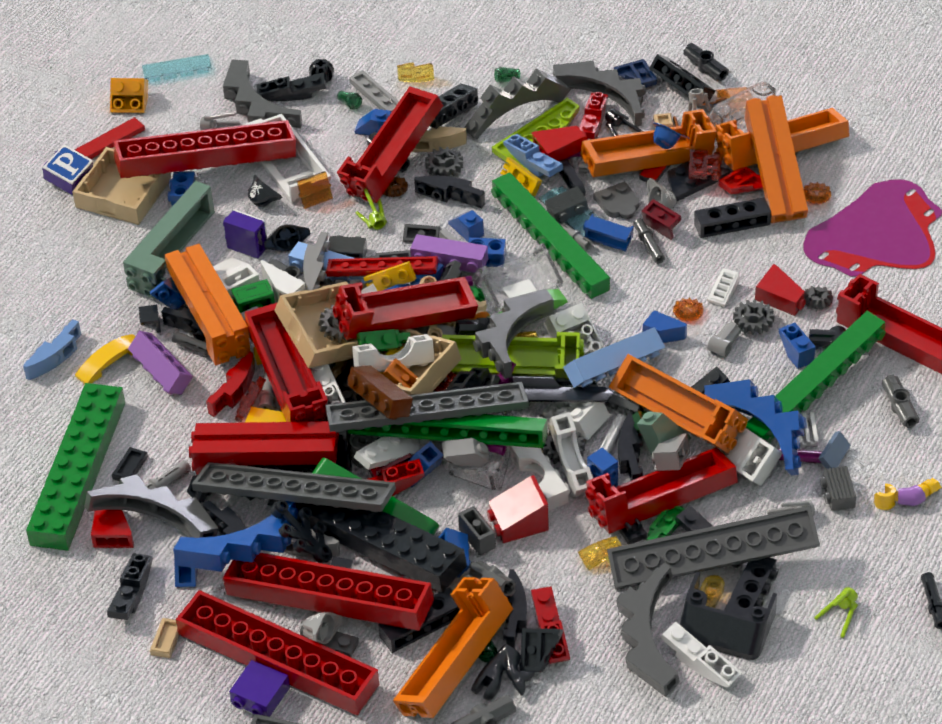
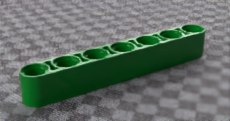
(393, 507)

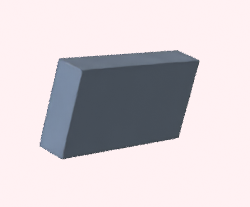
(834, 450)

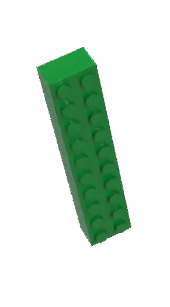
(76, 467)

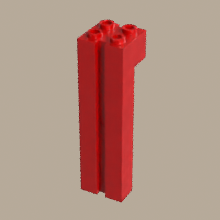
(390, 145)
(403, 306)
(904, 330)
(288, 374)
(262, 443)
(658, 490)

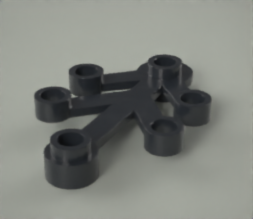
(303, 532)

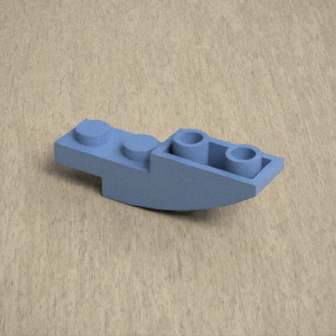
(530, 156)
(53, 354)

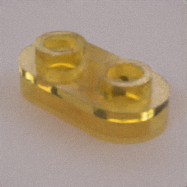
(713, 595)

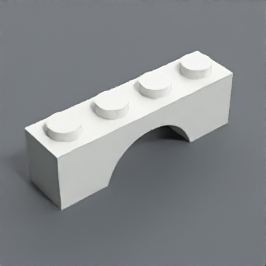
(416, 352)
(565, 441)
(552, 486)

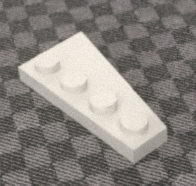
(386, 450)

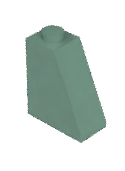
(658, 428)

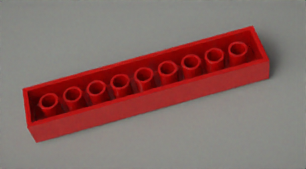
(204, 149)
(331, 589)
(307, 663)

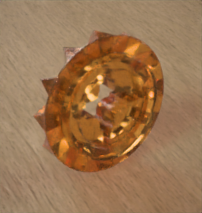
(823, 195)
(684, 313)

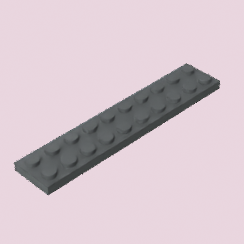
(431, 407)
(294, 486)
(715, 546)

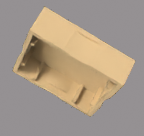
(117, 197)
(301, 316)
(430, 376)

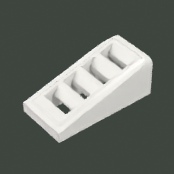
(725, 277)

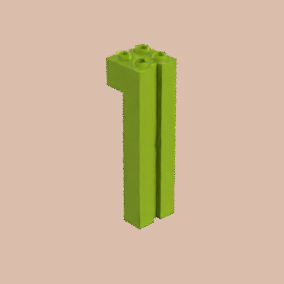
(531, 354)

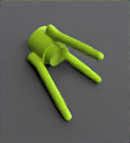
(376, 219)
(844, 600)

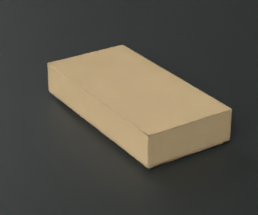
(165, 639)

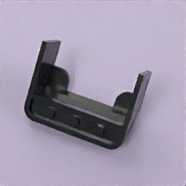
(725, 630)

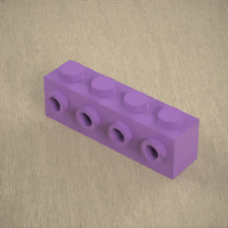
(470, 255)
(160, 363)

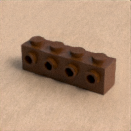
(380, 392)

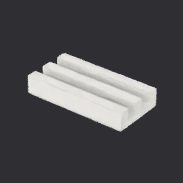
(811, 417)

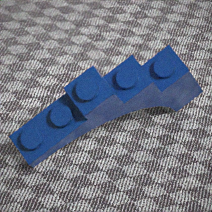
(767, 409)
(243, 545)

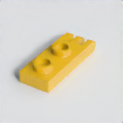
(524, 176)
(392, 276)

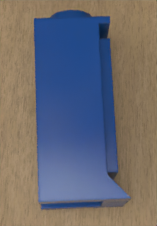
(608, 233)

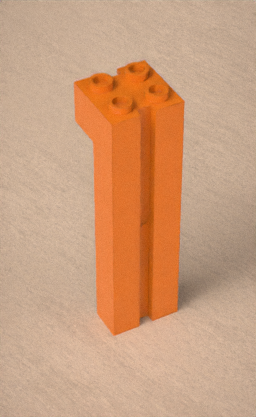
(806, 132)
(640, 152)
(776, 158)
(209, 304)
(685, 406)
(480, 616)

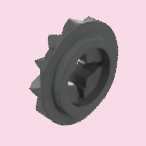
(814, 301)

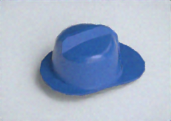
(665, 136)

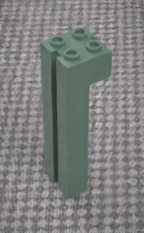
(177, 227)

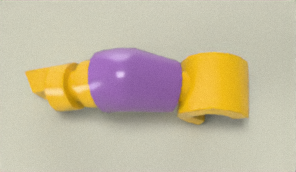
(905, 496)

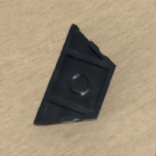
(683, 186)

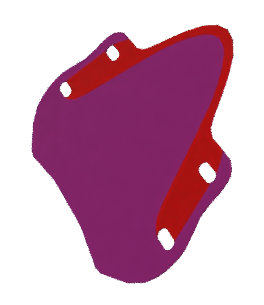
(877, 230)

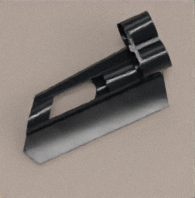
(549, 390)

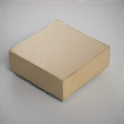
(664, 119)

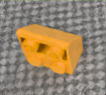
(128, 95)

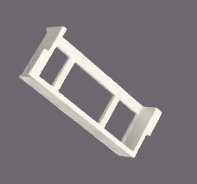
(303, 153)

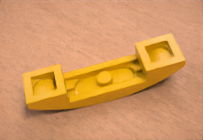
(103, 357)

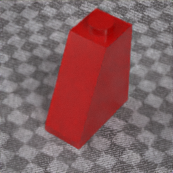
(560, 142)
(780, 291)
(111, 530)

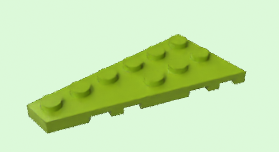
(555, 117)

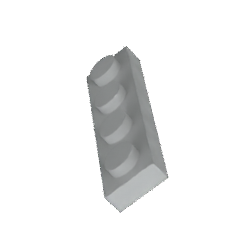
(373, 91)

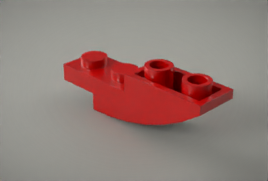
(594, 114)
(234, 389)
(402, 474)
(548, 618)

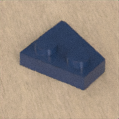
(635, 70)

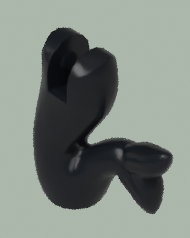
(491, 675)

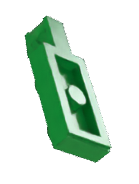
(383, 339)
(664, 524)

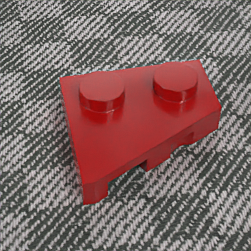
(741, 181)

